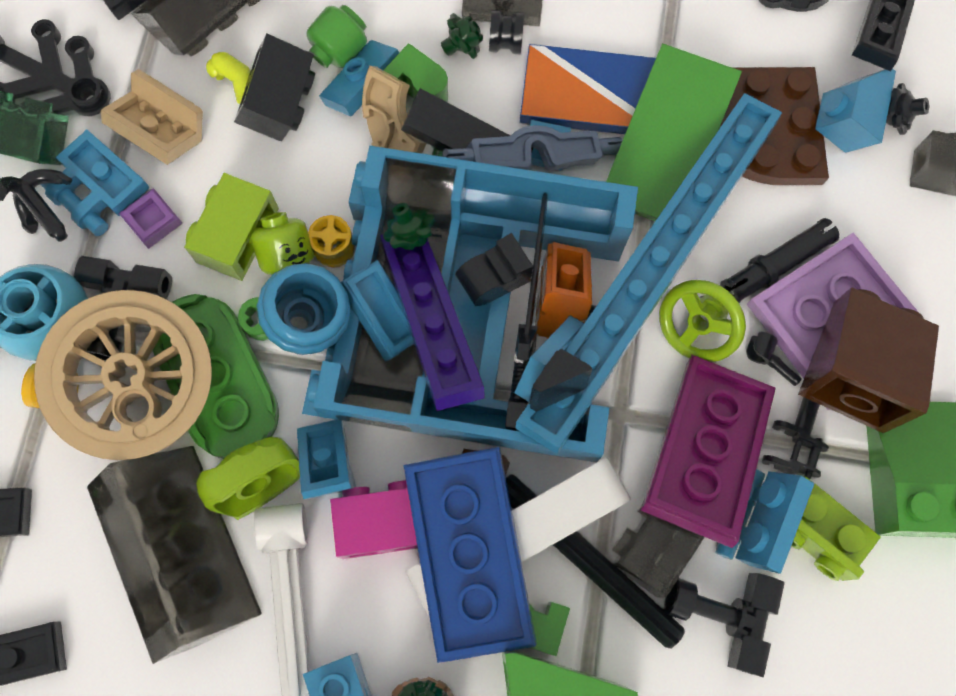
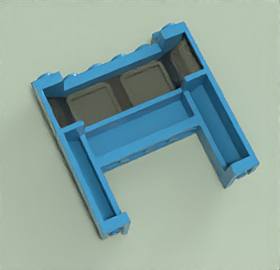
(472, 211)

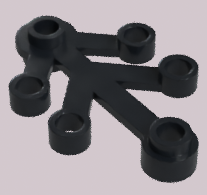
(50, 76)

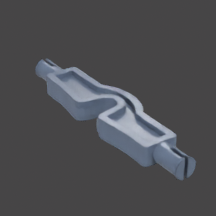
(555, 148)

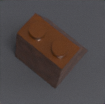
(873, 362)

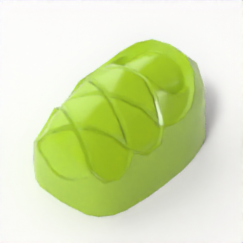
(249, 477)

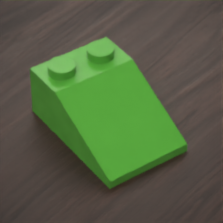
(915, 475)

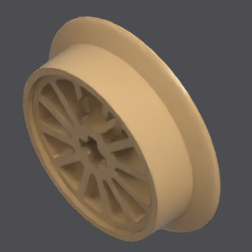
(68, 343)

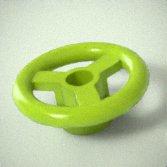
(714, 307)

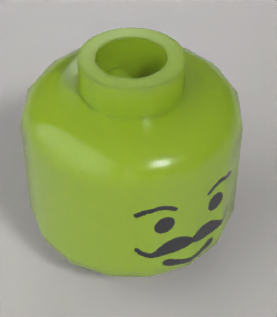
(281, 243)

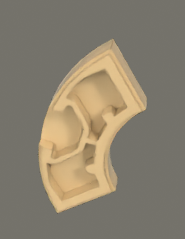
(386, 111)

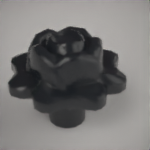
(905, 108)

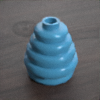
(305, 293)

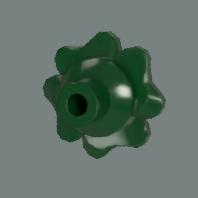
(463, 36)
(408, 227)

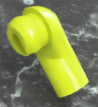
(227, 66)

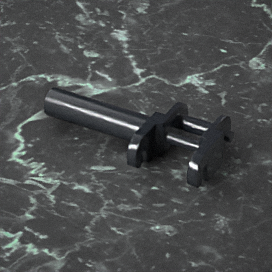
(801, 437)

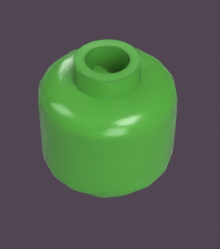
(336, 36)

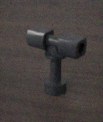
(107, 277)
(743, 618)

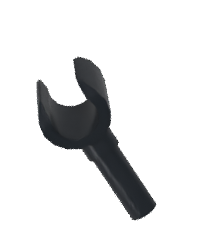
(761, 351)

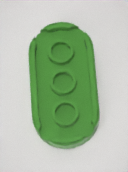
(240, 397)

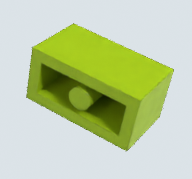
(226, 224)

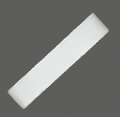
(557, 513)

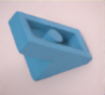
(324, 460)

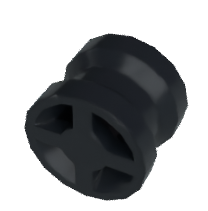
(506, 32)

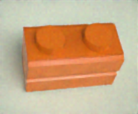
(563, 287)

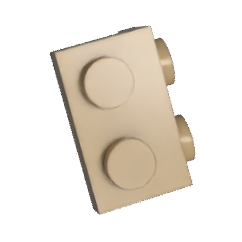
(155, 118)

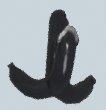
(30, 203)

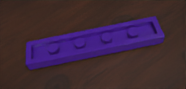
(434, 326)

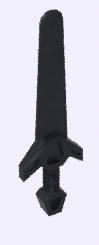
(527, 332)

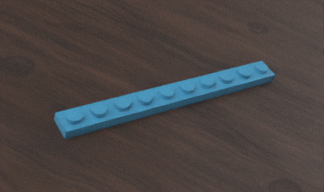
(655, 265)

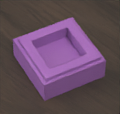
(150, 218)

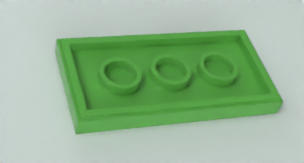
(672, 126)

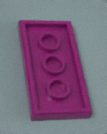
(710, 451)

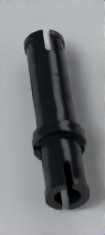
(765, 270)

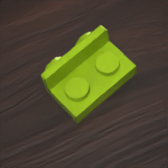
(834, 537)

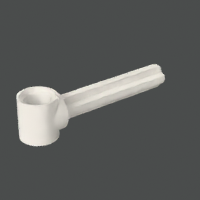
(281, 533)

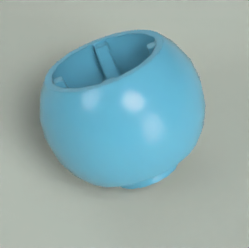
(18, 290)

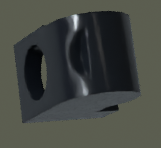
(495, 271)

